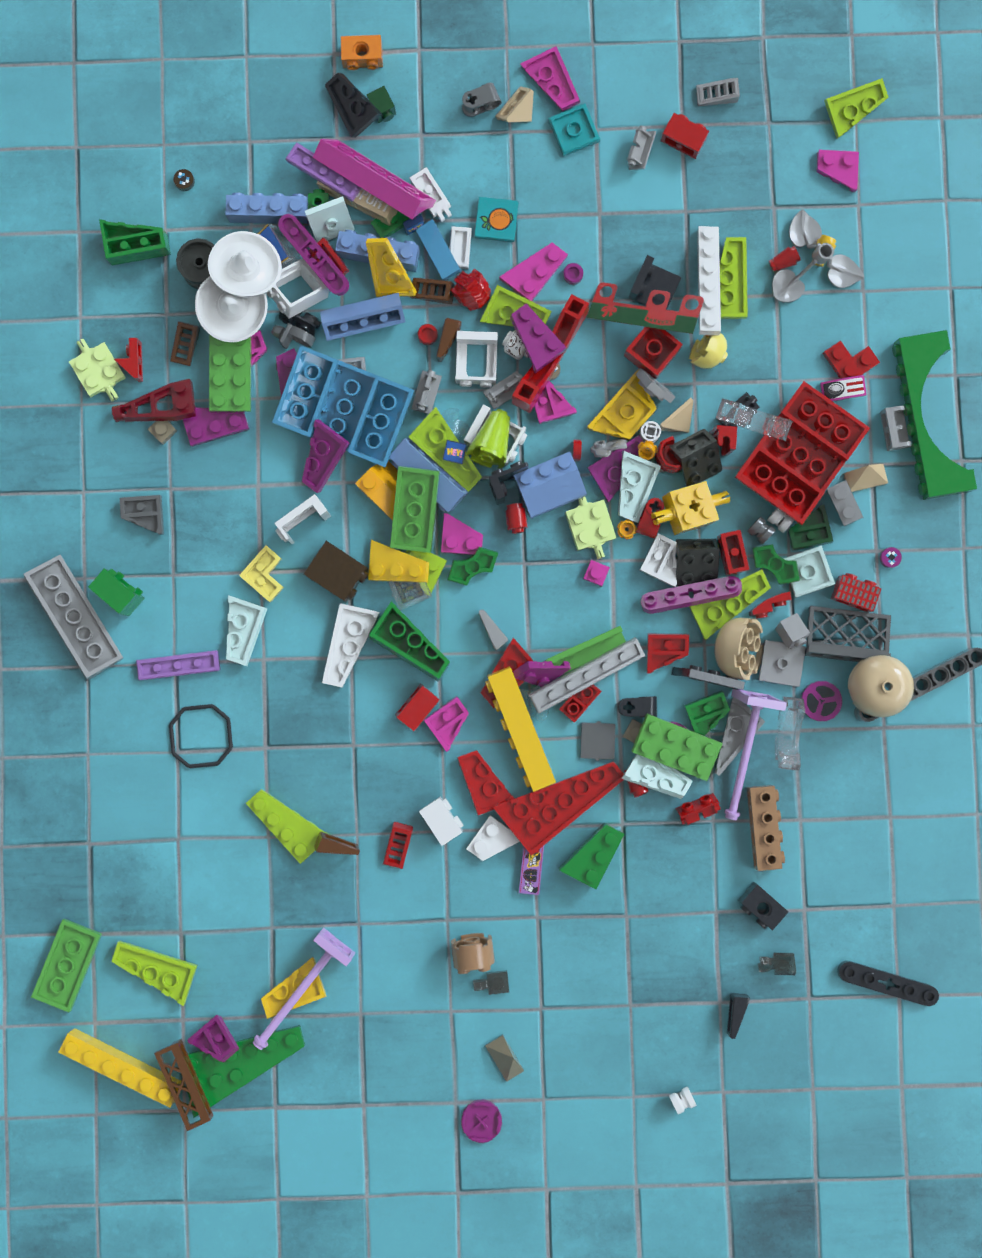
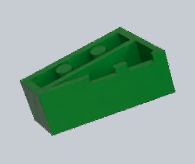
(132, 243)

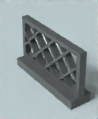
(842, 652)

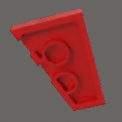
(514, 657)
(482, 783)

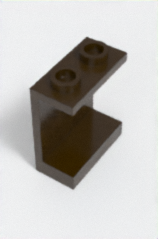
(336, 571)

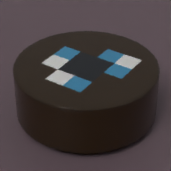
(184, 180)

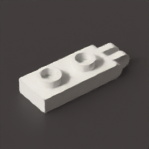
(425, 182)

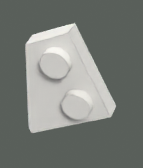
(661, 560)
(491, 839)

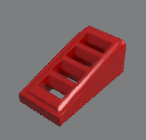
(401, 828)

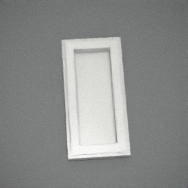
(460, 245)

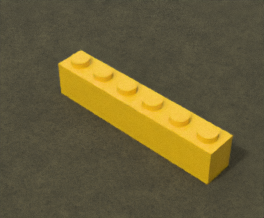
(520, 726)
(118, 1066)

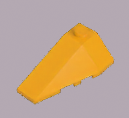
(380, 487)

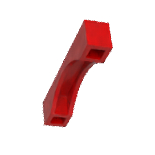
(565, 329)

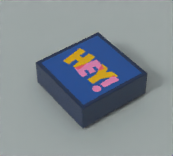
(412, 224)
(454, 451)

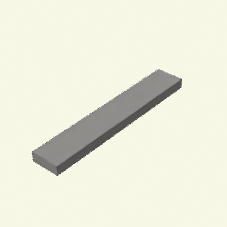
(586, 675)

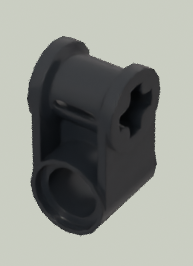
(640, 706)

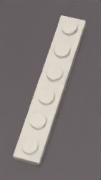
(709, 280)

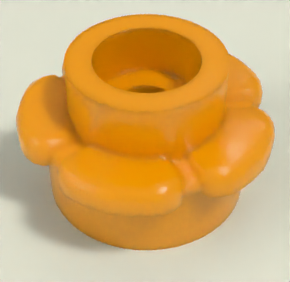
(649, 453)
(626, 524)

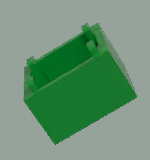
(116, 591)

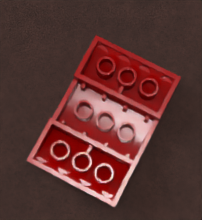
(800, 469)

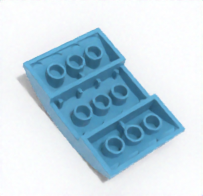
(346, 399)

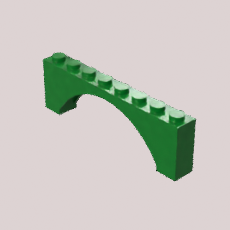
(936, 472)

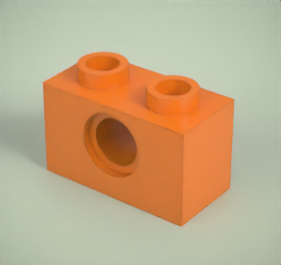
(354, 44)

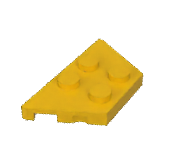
(625, 411)

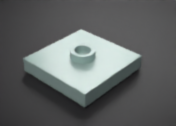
(329, 219)
(813, 571)

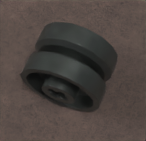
(193, 261)

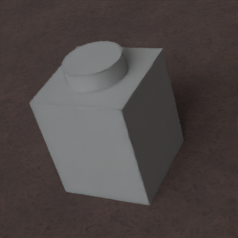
(792, 631)

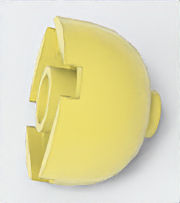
(709, 351)

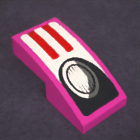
(844, 388)

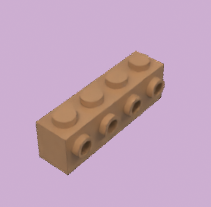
(764, 827)

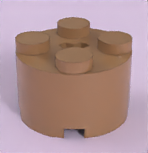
(473, 953)

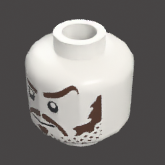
(513, 345)

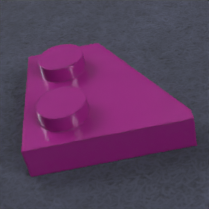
(540, 672)

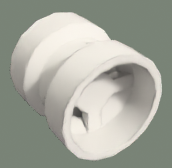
(648, 434)
(777, 516)
(682, 1100)

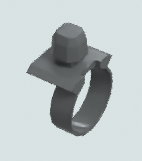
(291, 332)

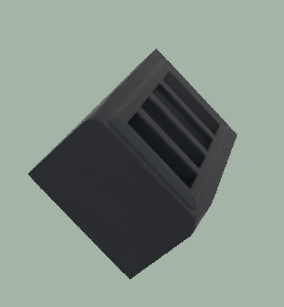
(737, 1009)

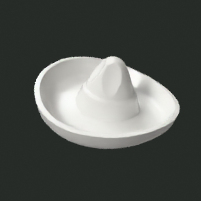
(244, 264)
(229, 316)

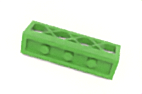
(589, 649)

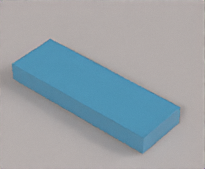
(438, 250)

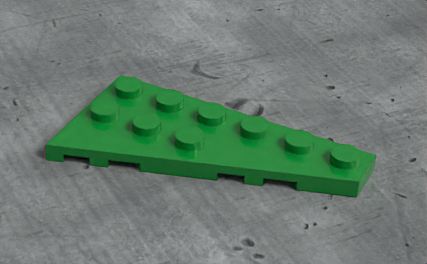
(249, 1062)

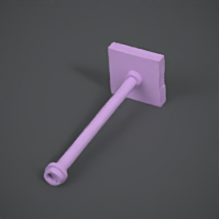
(757, 702)
(333, 948)

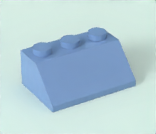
(550, 485)

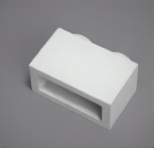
(441, 820)

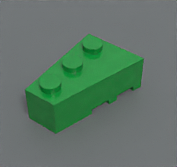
(594, 856)

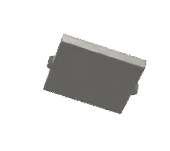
(597, 740)

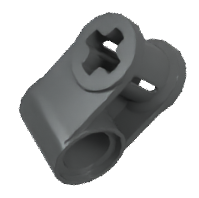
(482, 100)

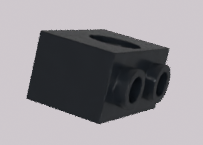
(774, 911)

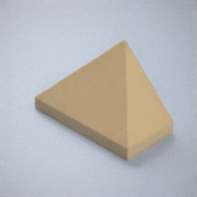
(518, 107)
(680, 419)
(866, 477)

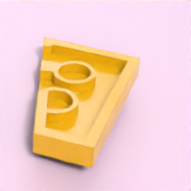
(386, 269)
(395, 566)
(282, 992)

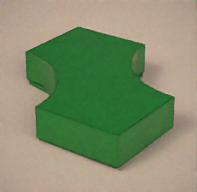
(481, 561)
(784, 570)

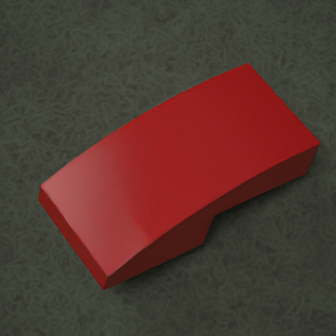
(765, 607)
(579, 702)

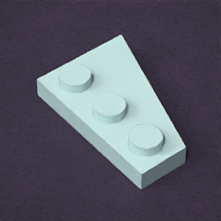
(635, 485)
(244, 626)
(657, 777)

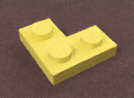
(258, 572)

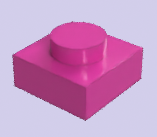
(596, 573)

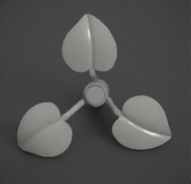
(806, 231)

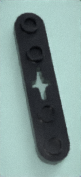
(907, 988)

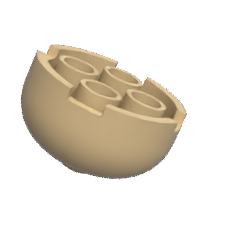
(733, 648)
(868, 689)

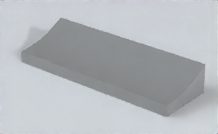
(73, 617)

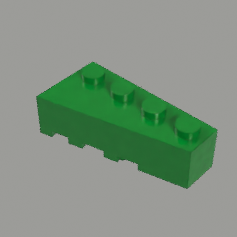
(407, 642)

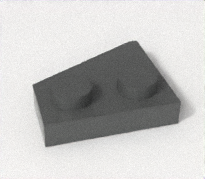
(143, 511)

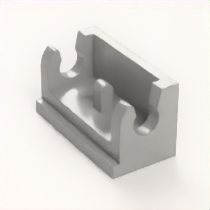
(895, 428)

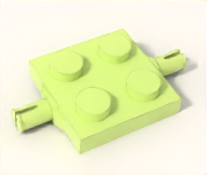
(97, 370)
(590, 525)

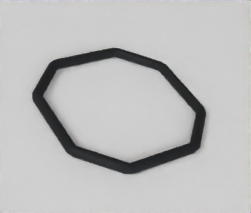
(228, 731)

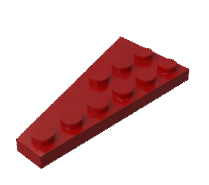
(547, 811)

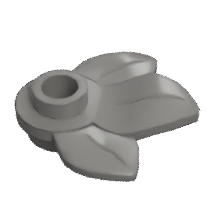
(604, 449)

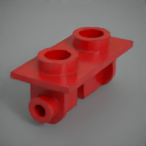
(707, 804)

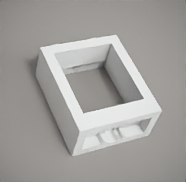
(297, 269)

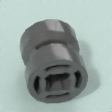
(761, 530)

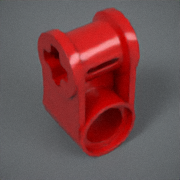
(646, 525)

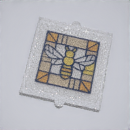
(409, 593)

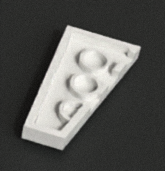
(348, 639)

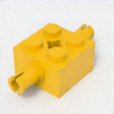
(701, 512)

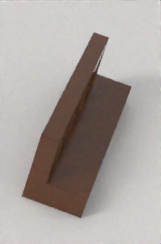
(192, 1083)

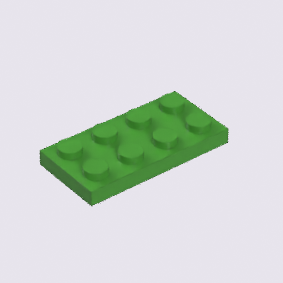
(229, 375)
(414, 509)
(676, 747)
(66, 965)

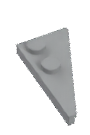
(735, 733)

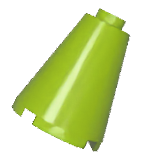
(491, 441)

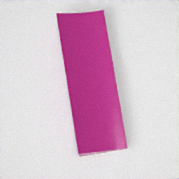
(372, 177)

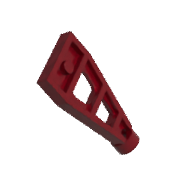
(182, 400)

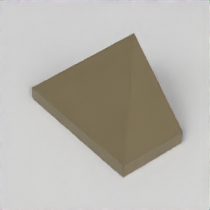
(504, 1058)

